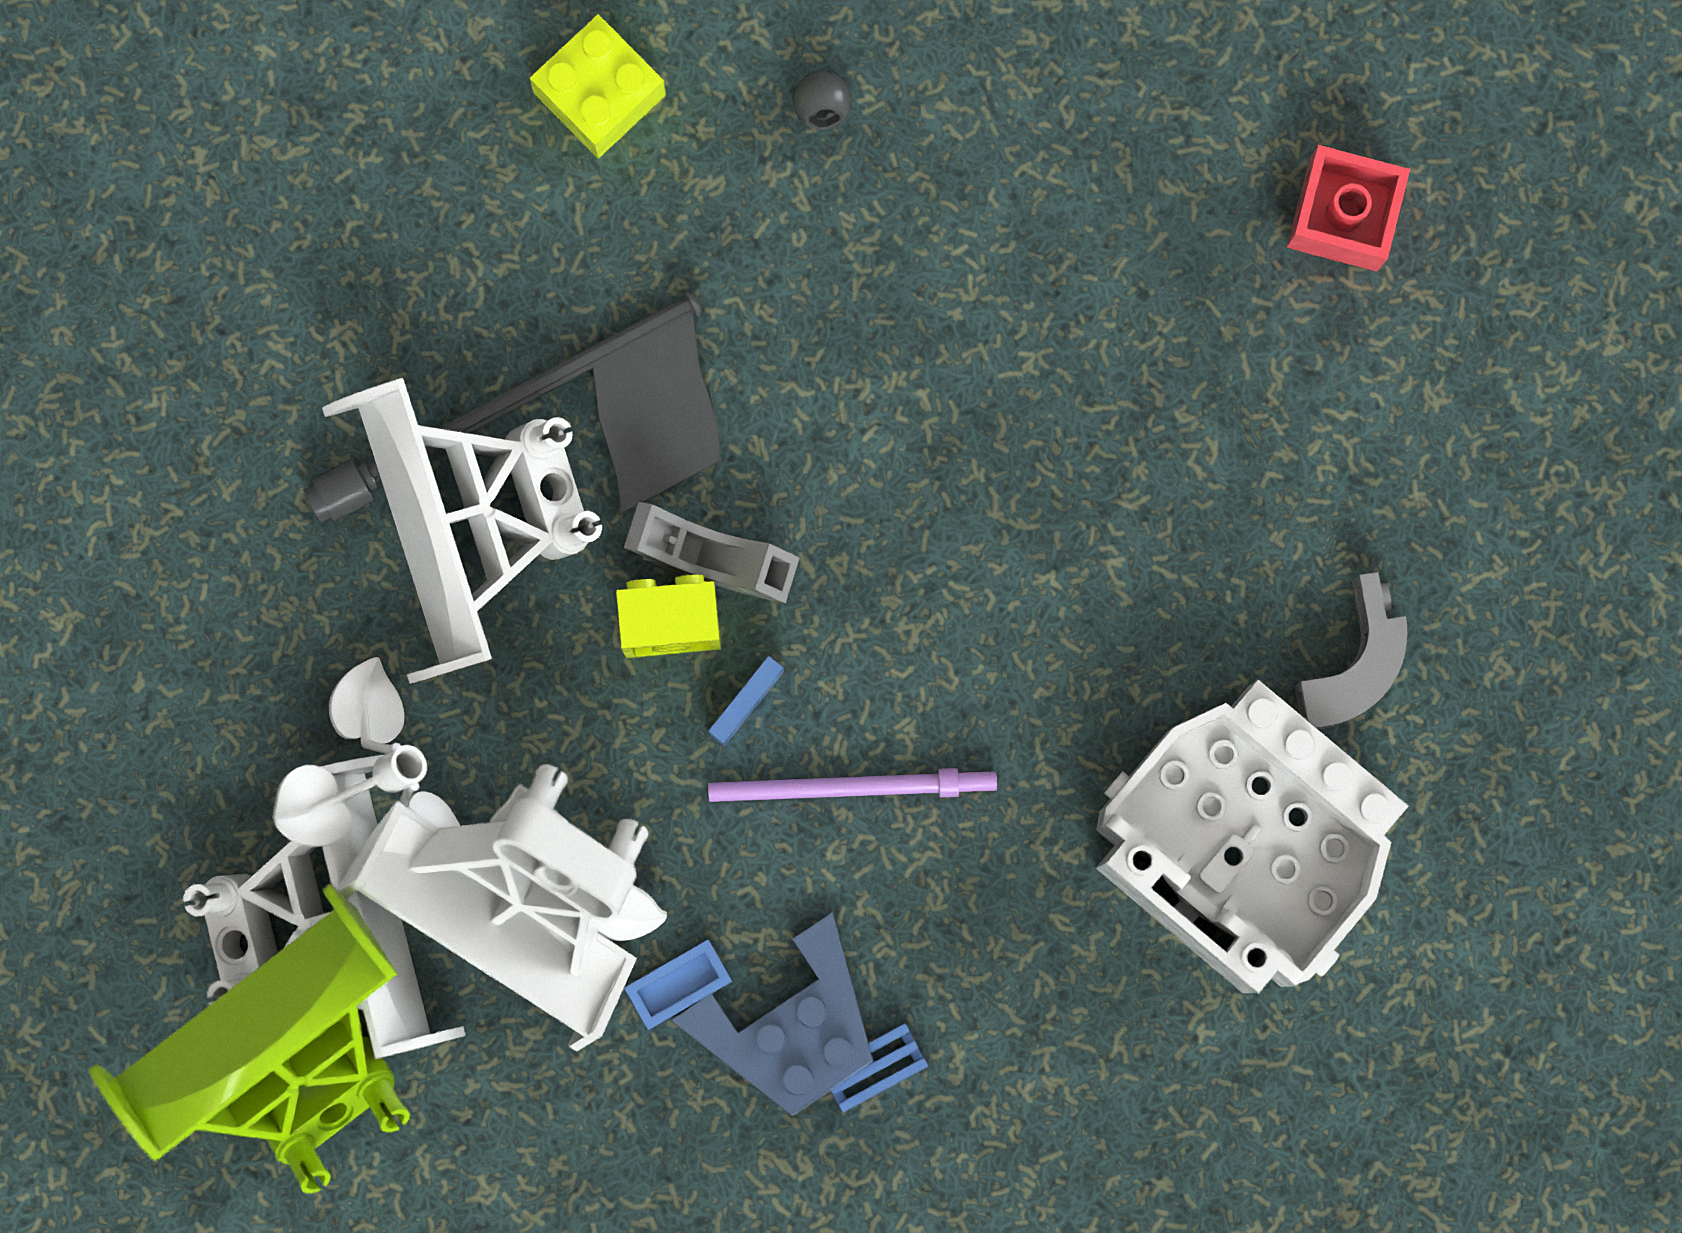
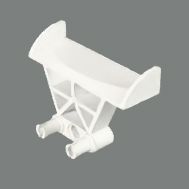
(528, 452)
(513, 899)
(242, 904)

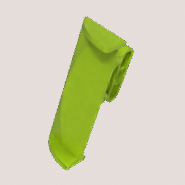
(272, 1054)

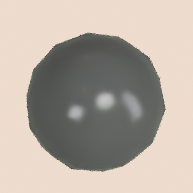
(822, 100)

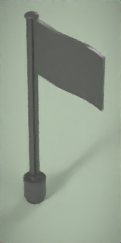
(647, 405)

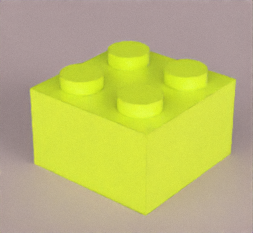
(598, 86)
(668, 617)

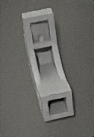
(727, 560)
(1378, 661)

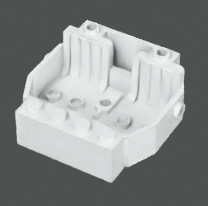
(1294, 884)

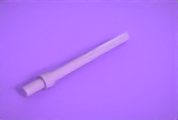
(946, 783)

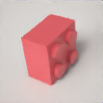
(1348, 208)

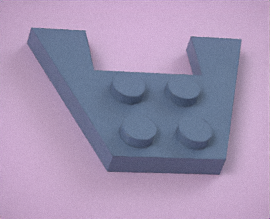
(803, 1043)

